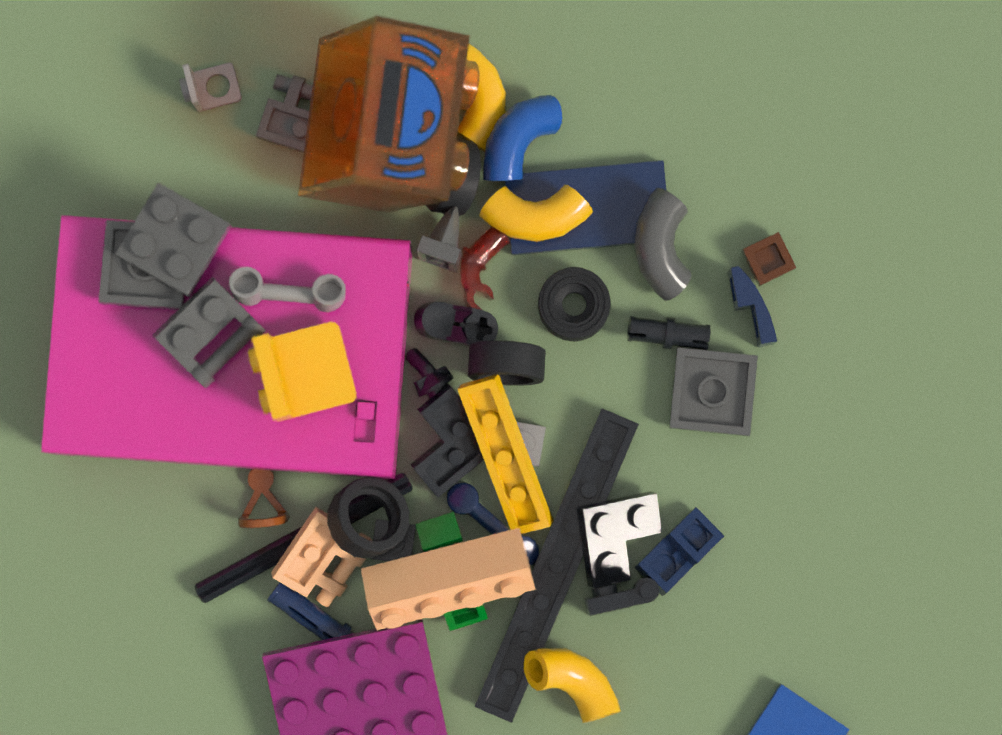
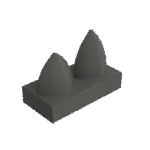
(442, 245)

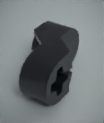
(437, 319)

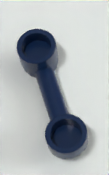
(464, 500)

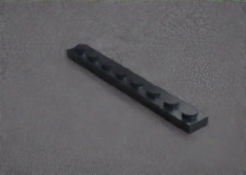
(555, 565)

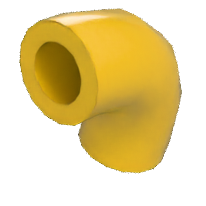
(487, 105)
(537, 219)
(575, 676)

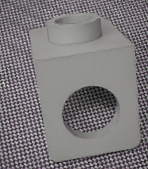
(195, 87)

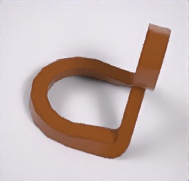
(261, 482)

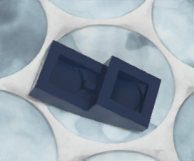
(747, 296)
(679, 550)

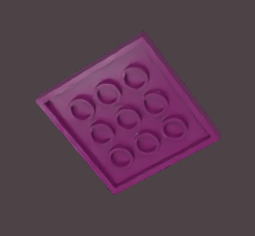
(357, 685)

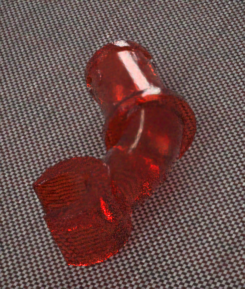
(474, 262)

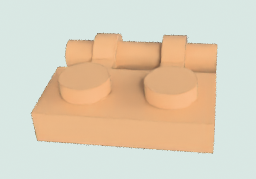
(309, 556)

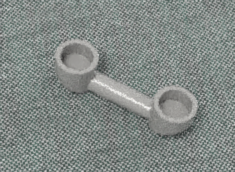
(248, 289)

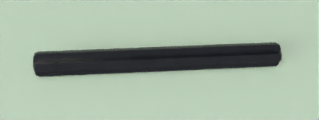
(271, 554)

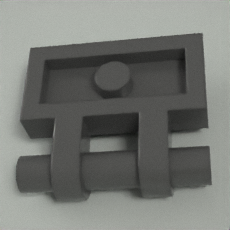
(285, 122)

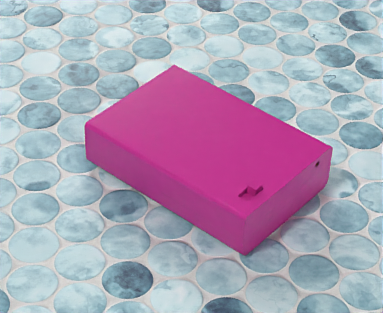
(129, 399)

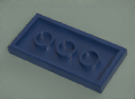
(612, 191)

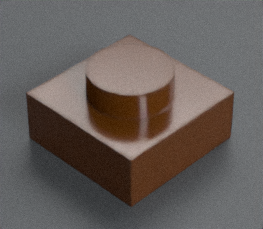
(768, 259)

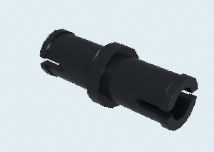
(668, 333)

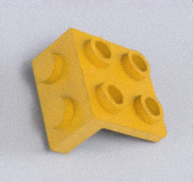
(302, 371)

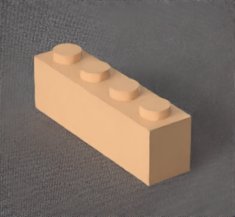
(447, 579)

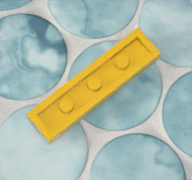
(505, 454)

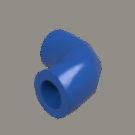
(515, 132)

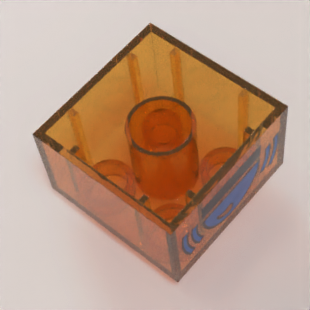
(388, 116)

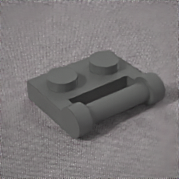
(199, 323)

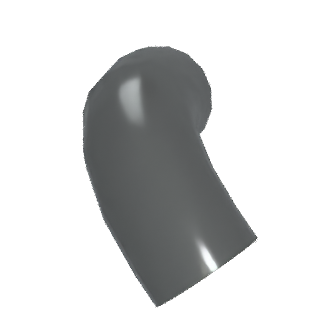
(656, 246)

